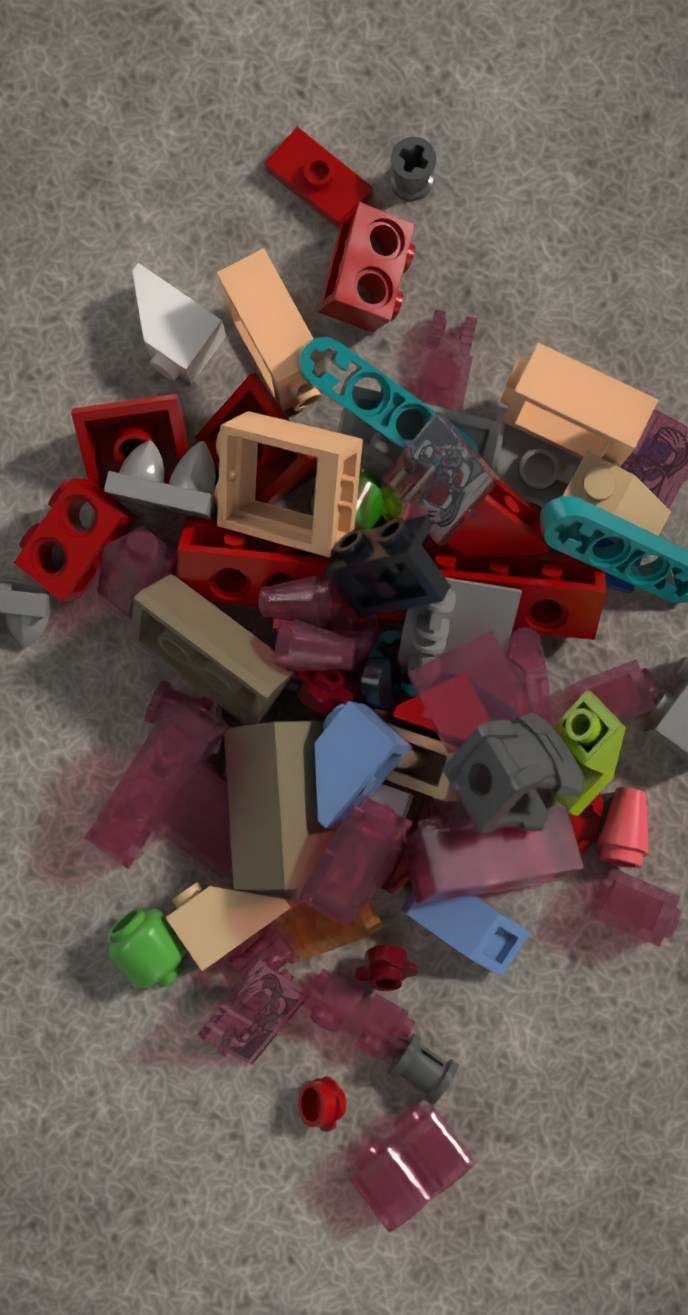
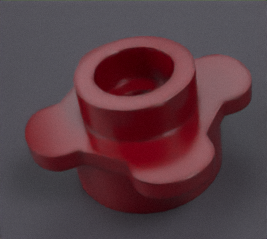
(322, 690)
(386, 967)

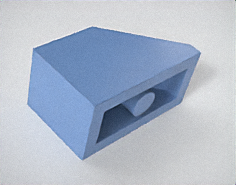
(353, 759)

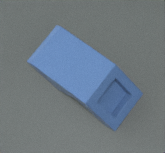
(471, 929)

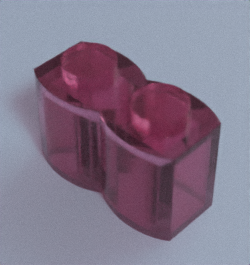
(409, 1165)

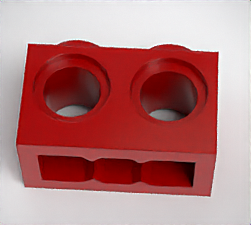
(358, 264)
(80, 545)

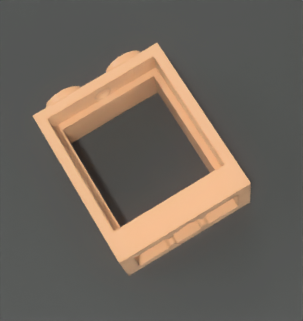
(270, 328)
(575, 406)
(334, 491)

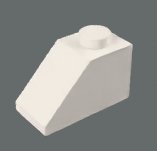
(175, 327)

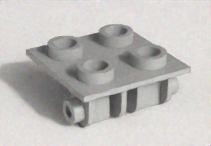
(462, 616)

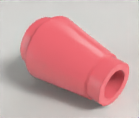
(625, 830)

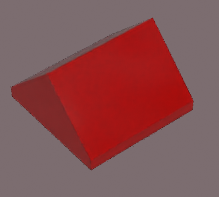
(115, 429)
(278, 469)

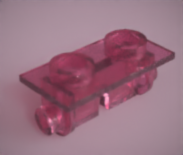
(339, 1009)

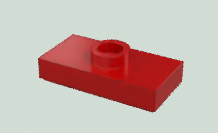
(317, 177)

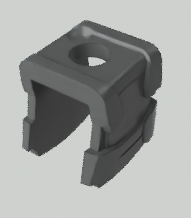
(503, 767)

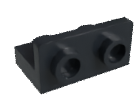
(387, 568)

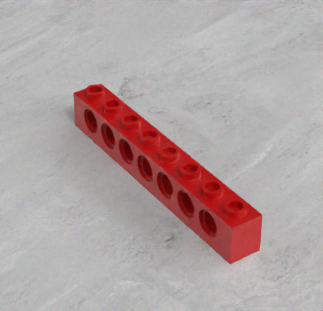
(556, 599)

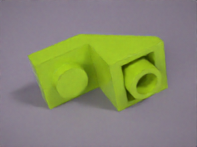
(595, 743)

